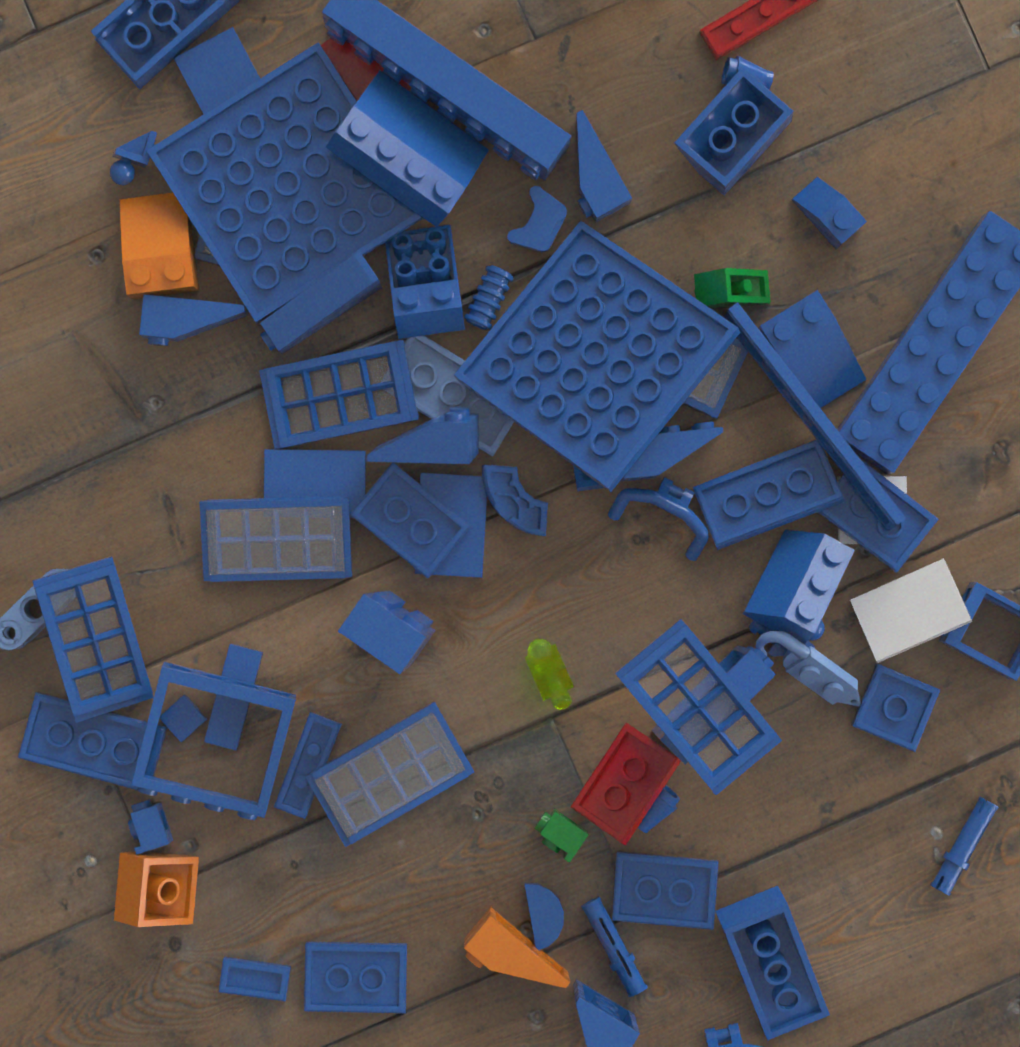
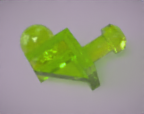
(549, 673)

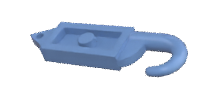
(814, 669)

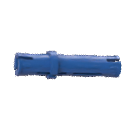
(964, 846)
(633, 982)

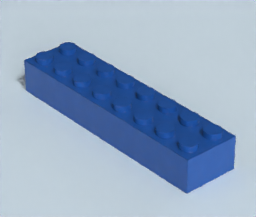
(448, 83)
(936, 345)
(388, 629)

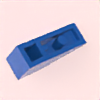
(599, 182)
(180, 318)

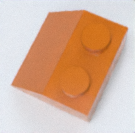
(156, 889)

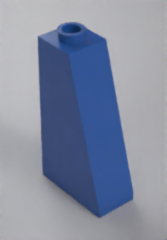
(320, 304)

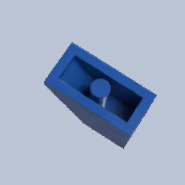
(829, 212)

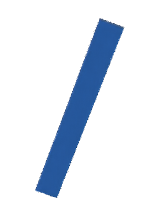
(814, 418)

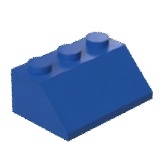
(734, 131)
(798, 583)
(604, 1020)

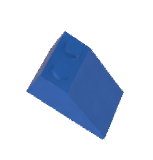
(814, 349)
(444, 439)

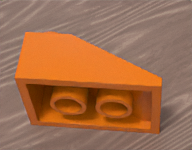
(157, 247)
(508, 951)

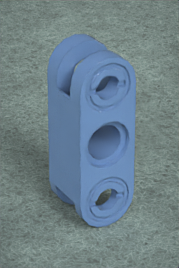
(22, 621)

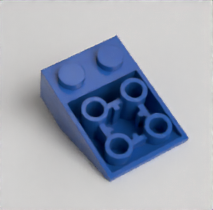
(424, 282)
(670, 448)

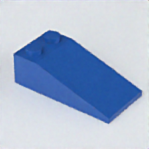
(772, 962)

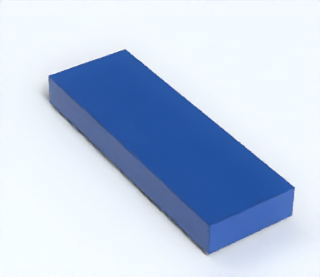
(229, 713)
(310, 754)

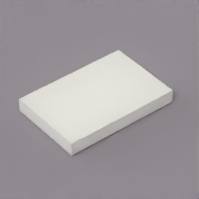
(911, 610)

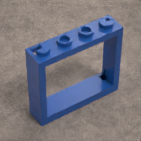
(748, 670)
(226, 687)

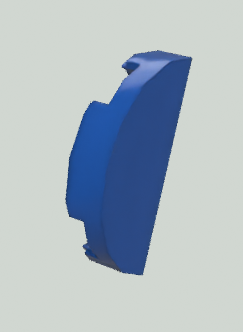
(545, 914)

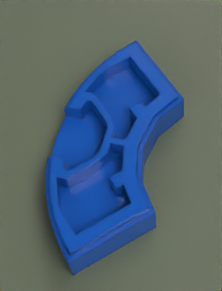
(512, 501)

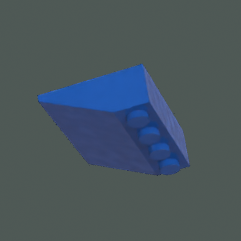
(408, 149)

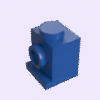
(149, 826)

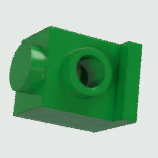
(561, 833)

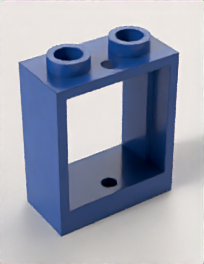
(972, 599)

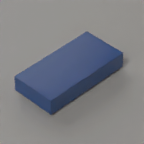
(254, 979)

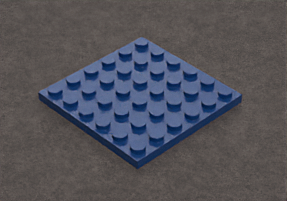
(271, 192)
(596, 355)

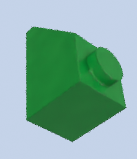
(730, 285)

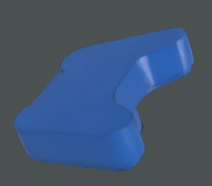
(543, 223)

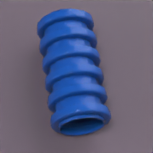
(488, 297)

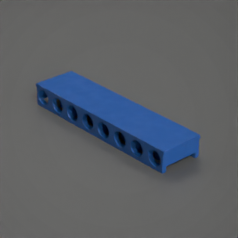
(151, 33)

